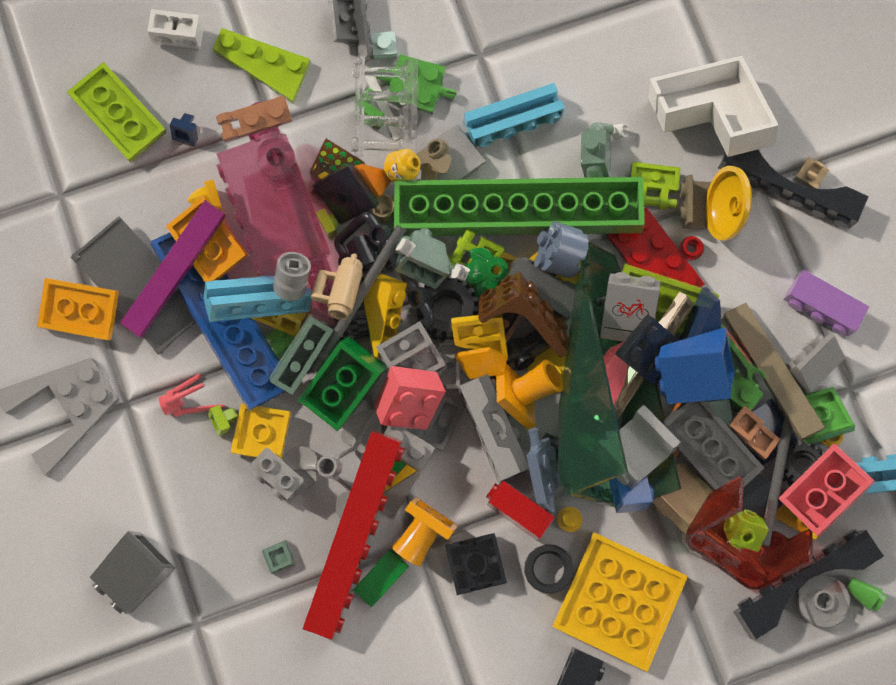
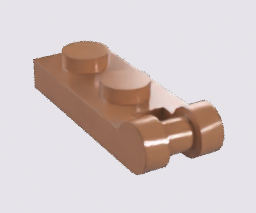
(254, 118)

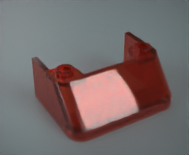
(746, 566)

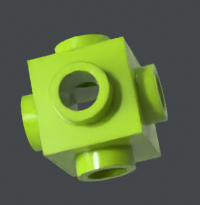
(746, 530)

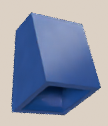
(696, 368)

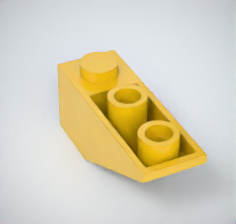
(383, 309)

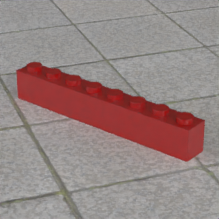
(353, 534)

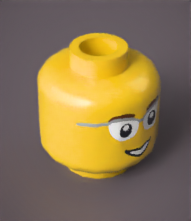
(402, 165)

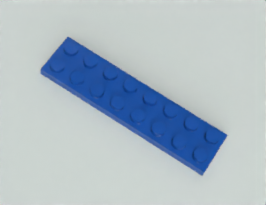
(235, 342)

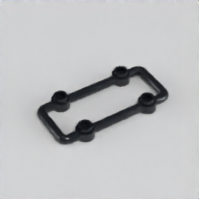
(379, 234)

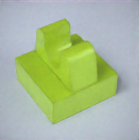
(221, 419)

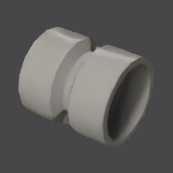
(291, 276)

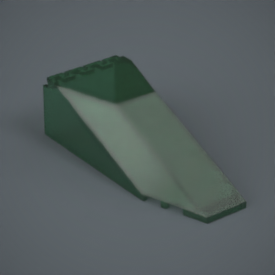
(588, 425)

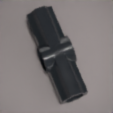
(524, 350)

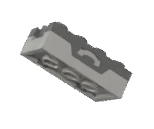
(493, 428)

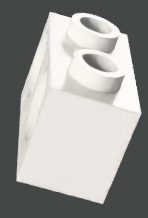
(175, 29)

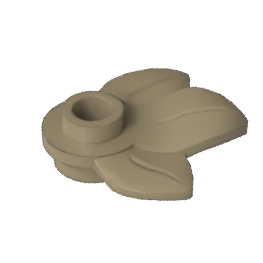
(434, 159)

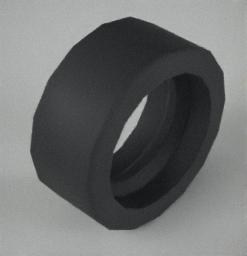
(564, 557)

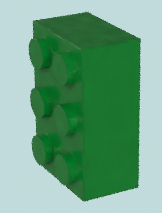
(342, 383)

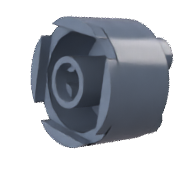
(561, 249)

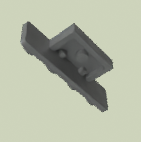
(351, 25)

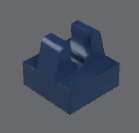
(184, 130)

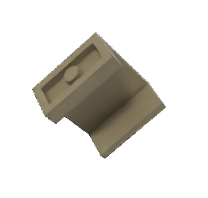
(693, 208)

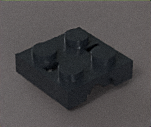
(643, 347)
(473, 556)

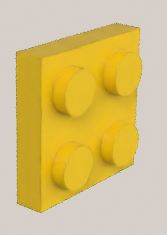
(260, 430)

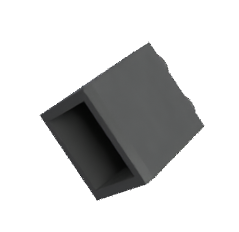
(131, 572)

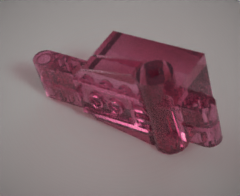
(274, 205)

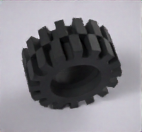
(359, 326)
(795, 453)

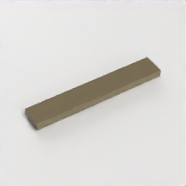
(778, 377)

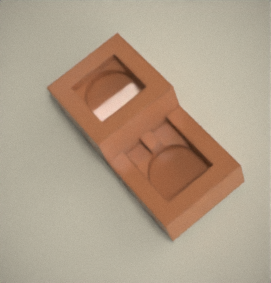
(753, 433)

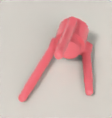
(173, 399)

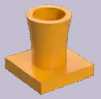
(519, 393)
(422, 531)

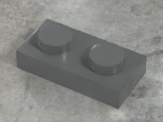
(443, 423)

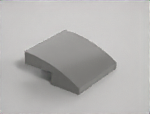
(463, 153)
(411, 350)

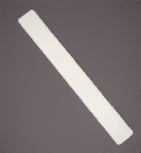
(384, 107)

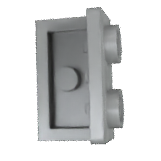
(277, 473)

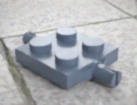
(543, 470)

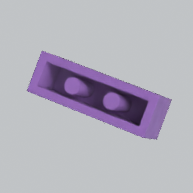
(826, 303)

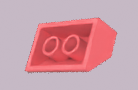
(826, 490)

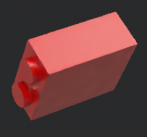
(519, 510)

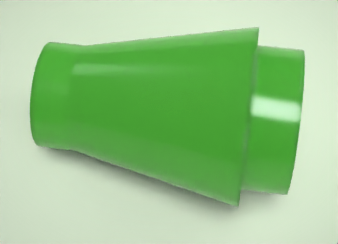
(868, 595)

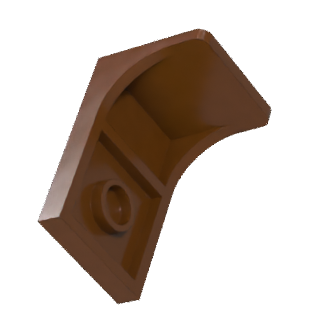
(522, 297)

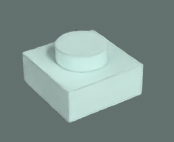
(384, 45)

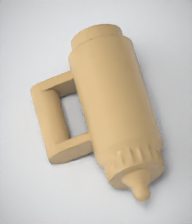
(344, 288)

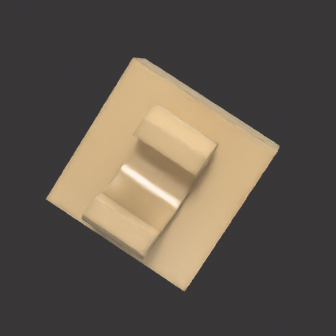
(811, 173)

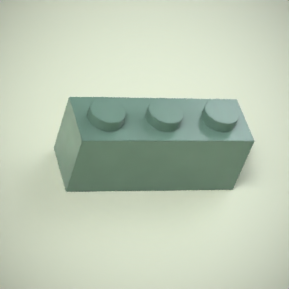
(300, 354)

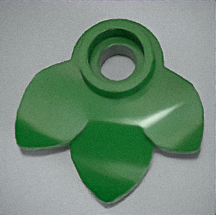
(480, 270)

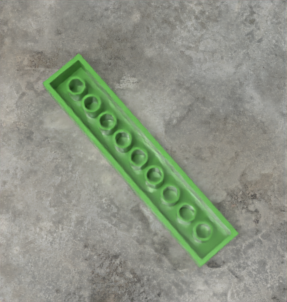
(520, 205)

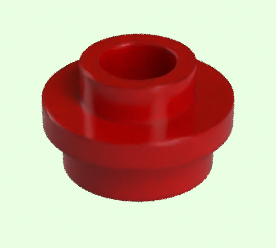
(696, 243)

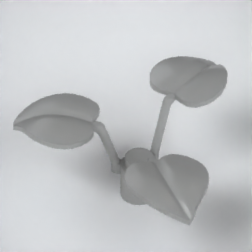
(306, 463)

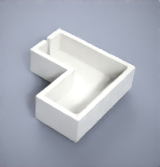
(720, 95)

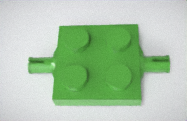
(429, 84)

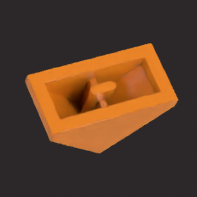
(374, 178)

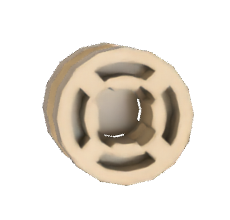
(385, 204)

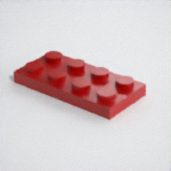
(654, 252)

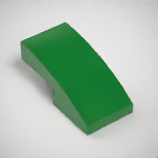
(381, 578)

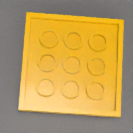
(620, 601)

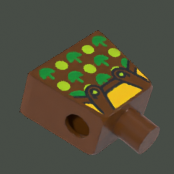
(329, 159)

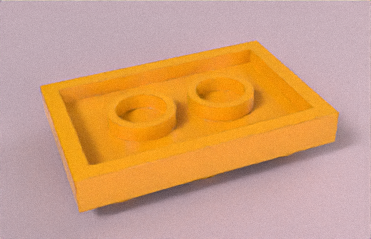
(220, 253)
(78, 309)

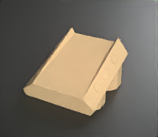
(685, 503)

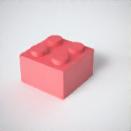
(409, 398)

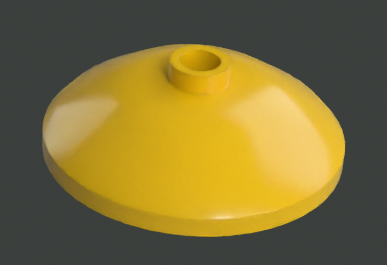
(728, 203)

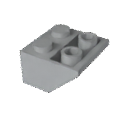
(816, 363)

